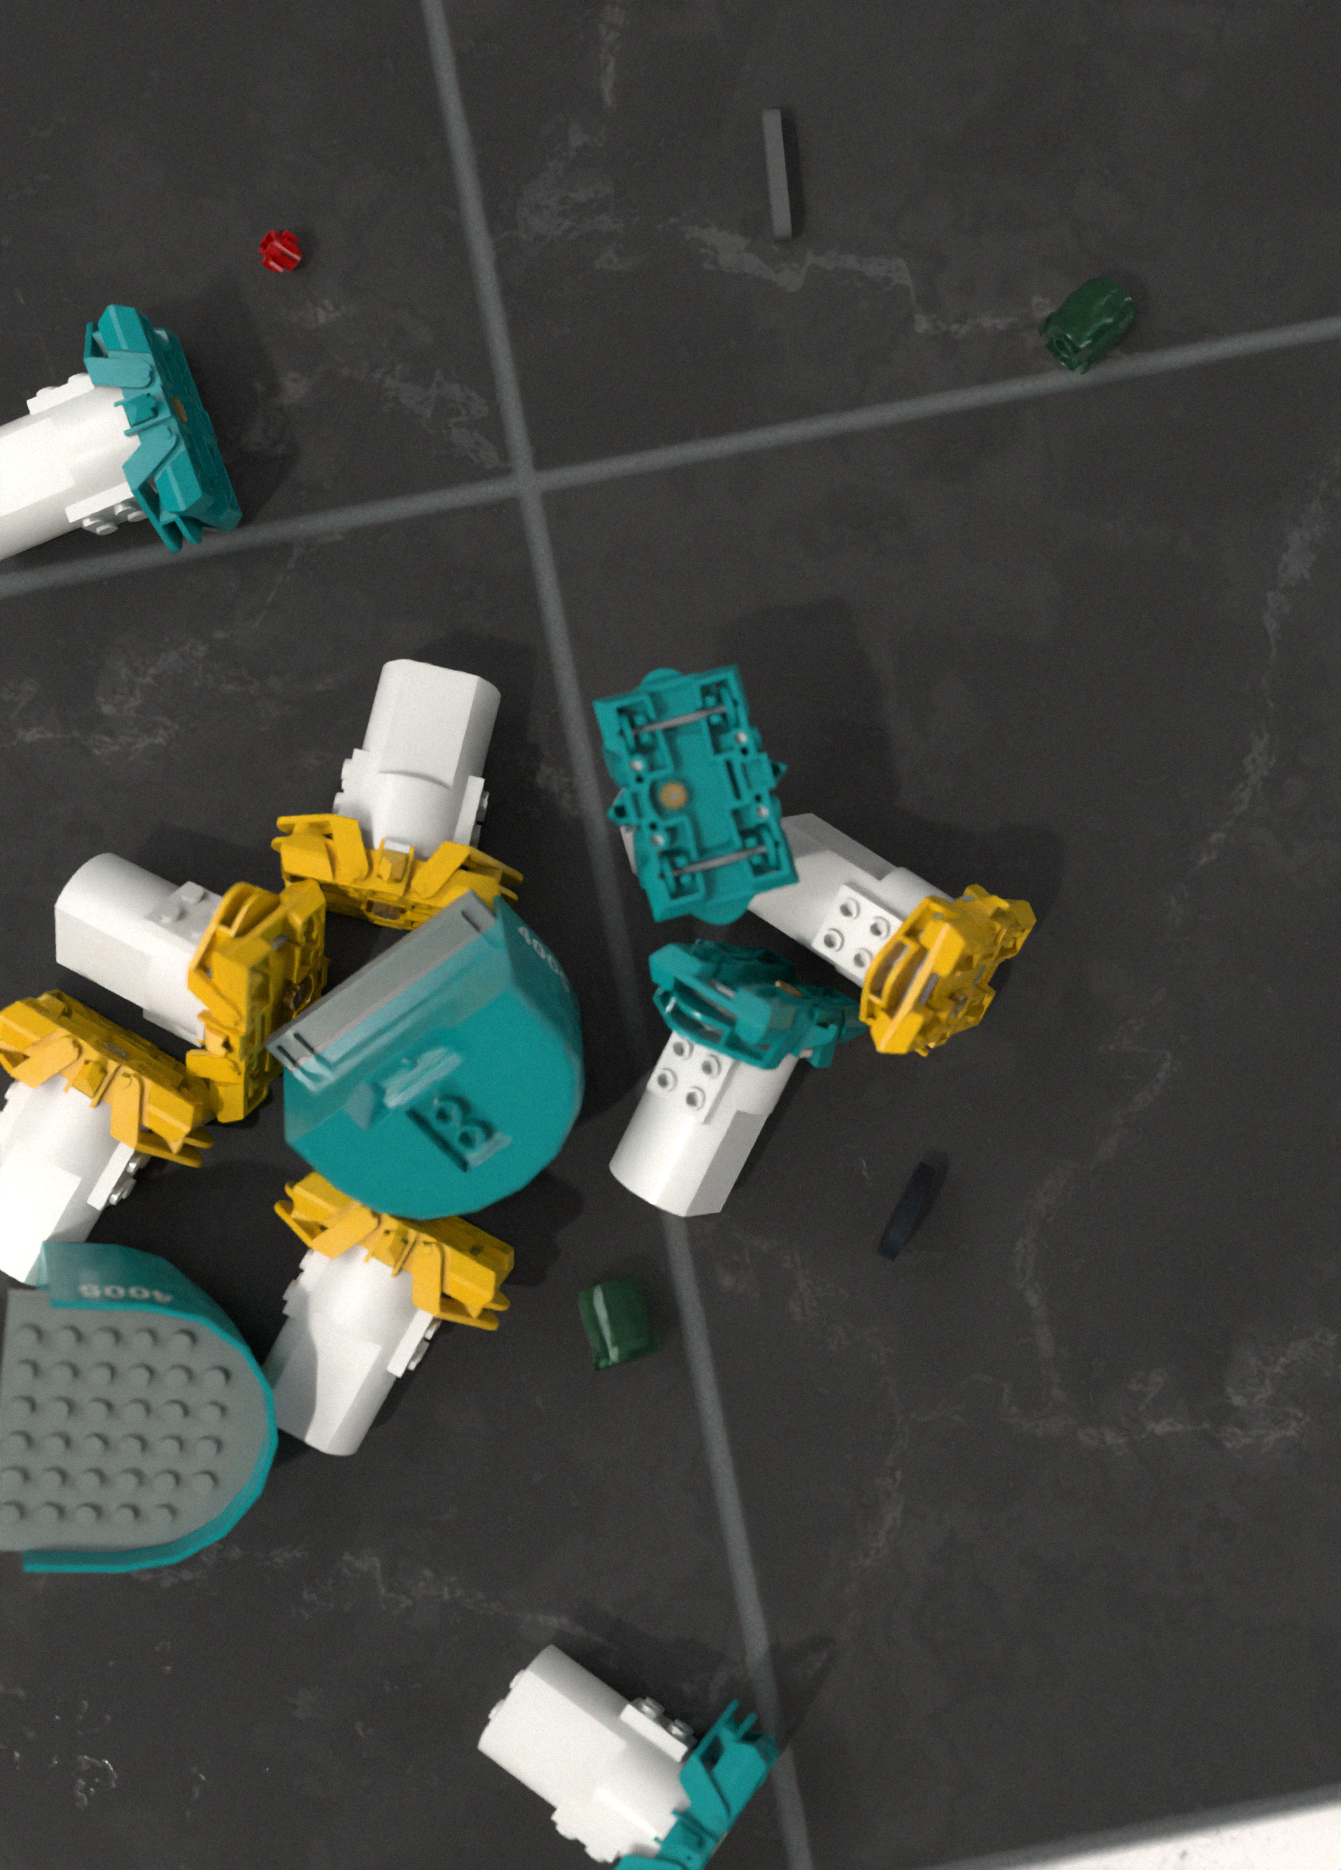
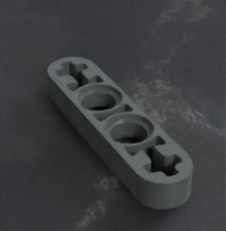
(776, 174)

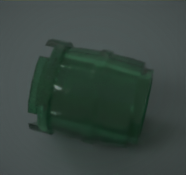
(1088, 323)
(617, 1323)

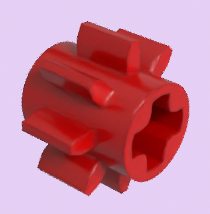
(280, 251)

